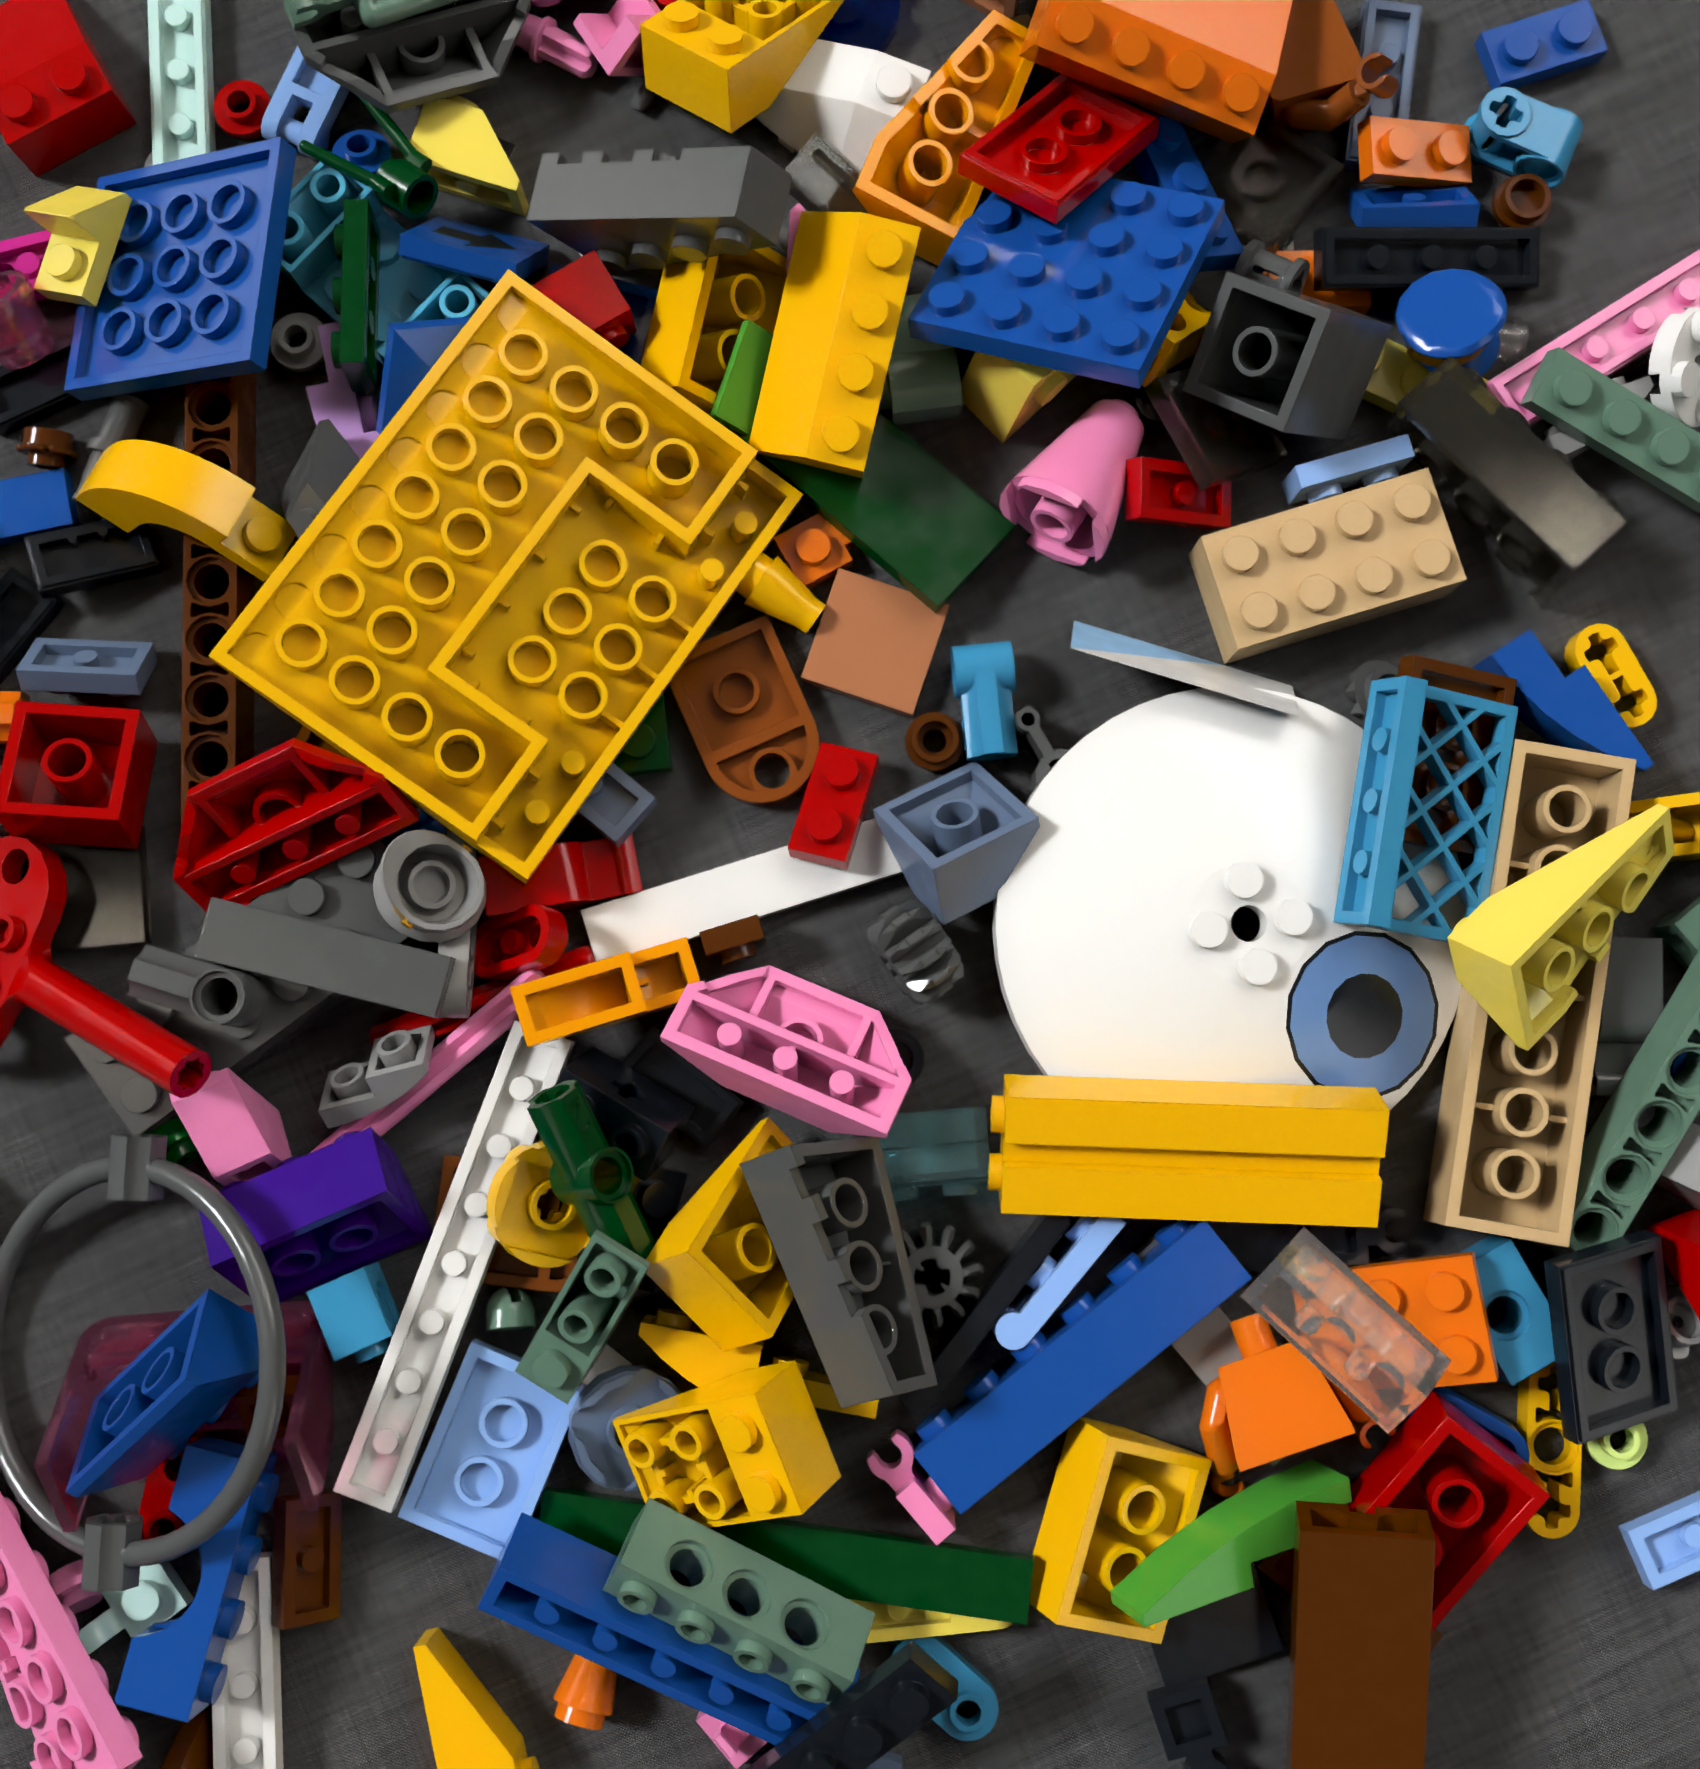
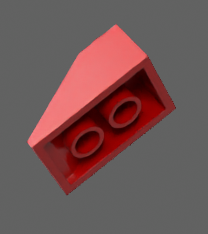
(53, 85)

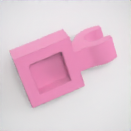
(915, 1492)

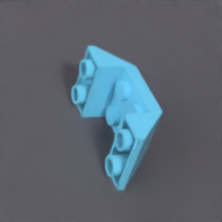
(406, 287)

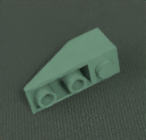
(583, 1317)

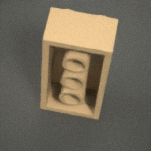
(1326, 565)

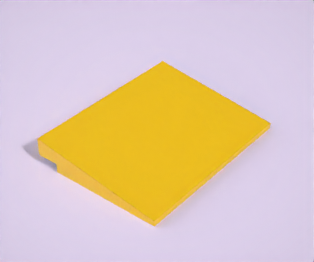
(510, 576)

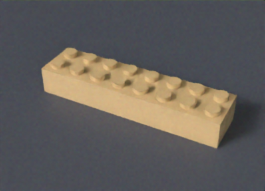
(1509, 1114)

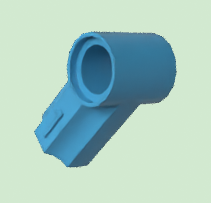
(984, 684)

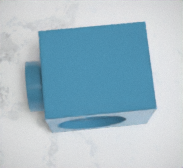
(356, 1313)

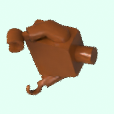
(1321, 71)

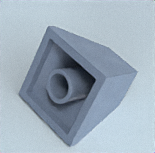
(957, 839)

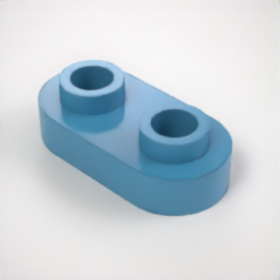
(971, 1686)

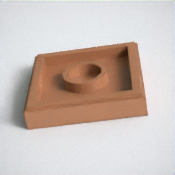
(874, 643)

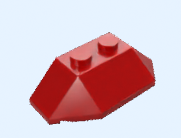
(281, 821)

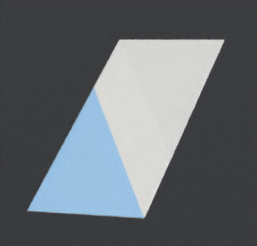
(1182, 667)

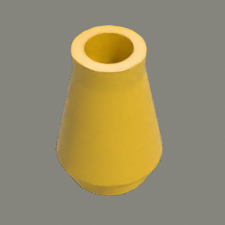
(779, 593)

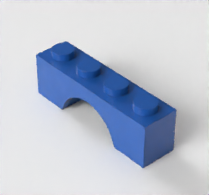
(177, 1662)

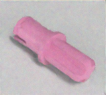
(549, 43)

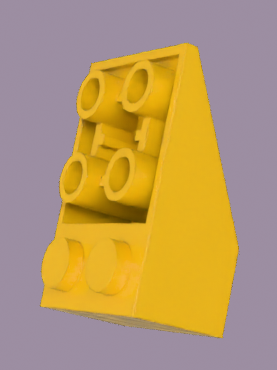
(729, 54)
(732, 1448)

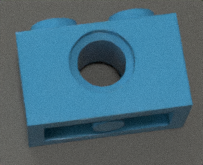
(1525, 1335)

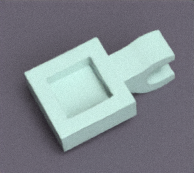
(154, 1600)

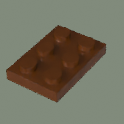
(1464, 681)

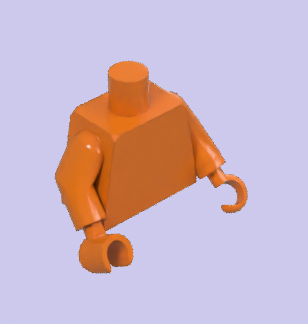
(1270, 1407)

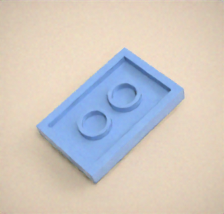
(487, 1452)

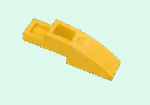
(702, 1361)

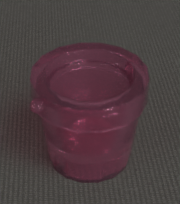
(23, 327)

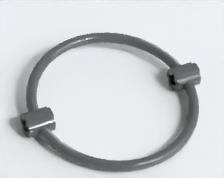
(114, 1542)

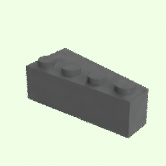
(661, 205)
(845, 1263)

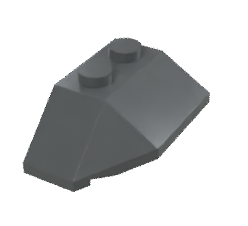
(417, 57)

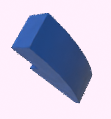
(1561, 708)

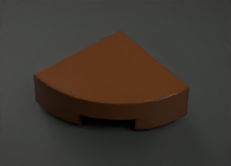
(192, 1745)

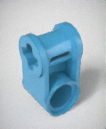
(1526, 135)

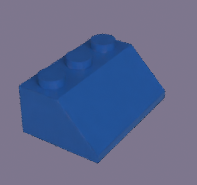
(167, 1394)

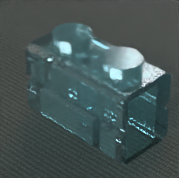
(937, 1149)

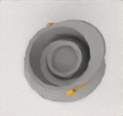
(429, 886)

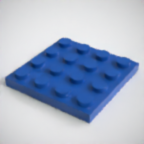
(189, 273)
(1073, 293)

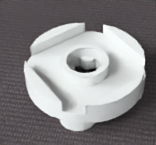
(1677, 360)

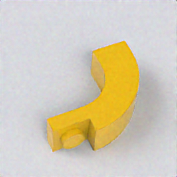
(173, 488)

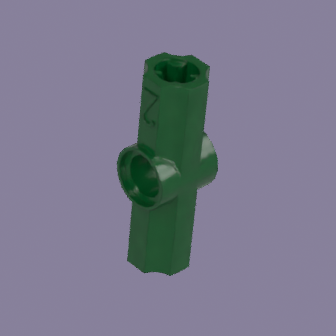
(588, 1170)

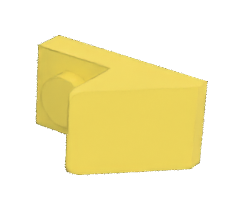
(82, 241)

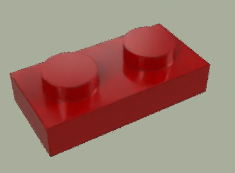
(1169, 495)
(834, 806)

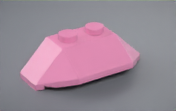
(793, 1049)

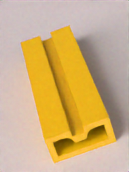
(1189, 1150)

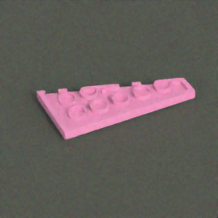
(49, 1672)

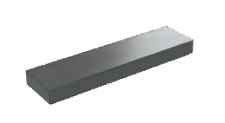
(325, 957)

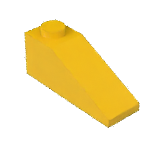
(461, 1714)

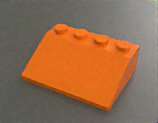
(1179, 58)

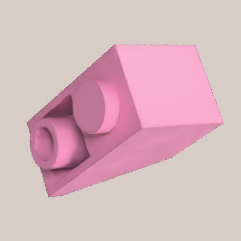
(233, 1128)

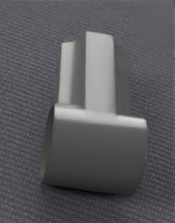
(195, 987)

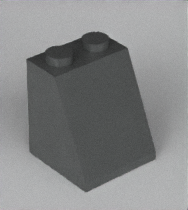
(1285, 358)

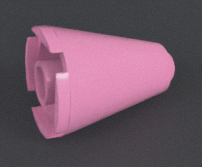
(1077, 484)

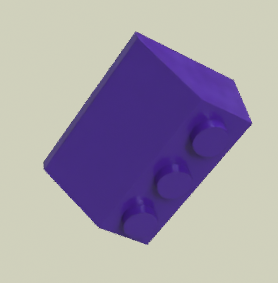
(323, 1214)

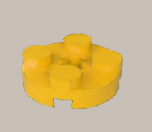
(516, 1218)

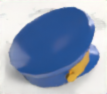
(1452, 316)

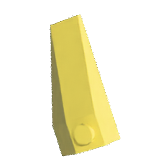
(1539, 932)

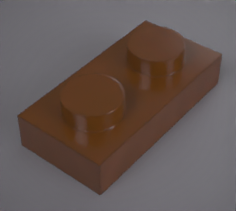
(306, 1561)

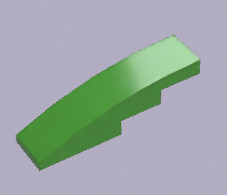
(1216, 1549)

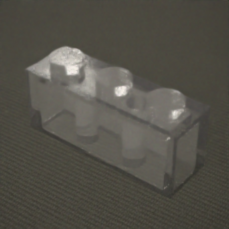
(1347, 1330)

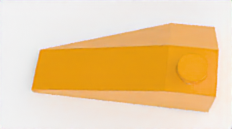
(916, 155)

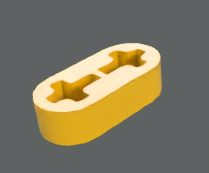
(1615, 672)

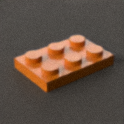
(1446, 1305)

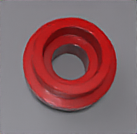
(245, 124)

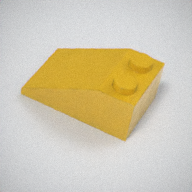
(720, 1256)

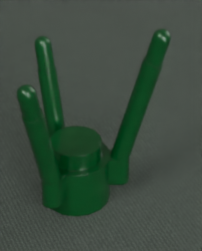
(398, 182)

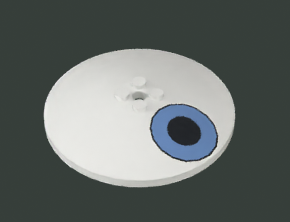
(1126, 899)

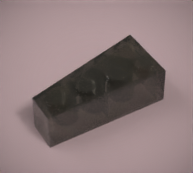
(1506, 478)

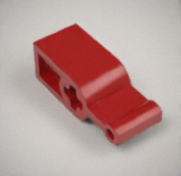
(566, 878)

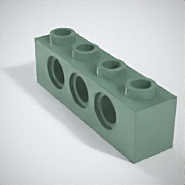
(771, 1594)

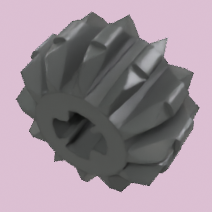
(916, 952)
(945, 1259)

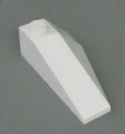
(843, 98)

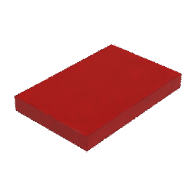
(1058, 147)

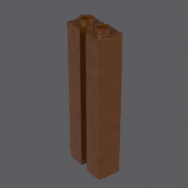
(1360, 1637)

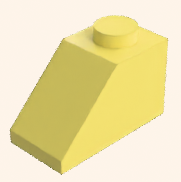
(467, 154)

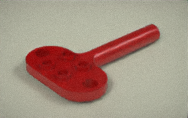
(30, 978)

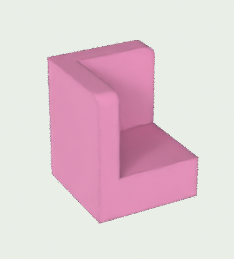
(617, 35)

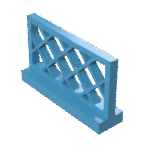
(1388, 804)

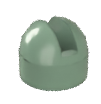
(509, 1311)

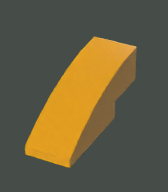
(604, 992)

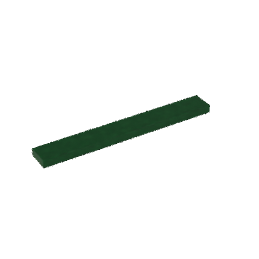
(841, 1559)

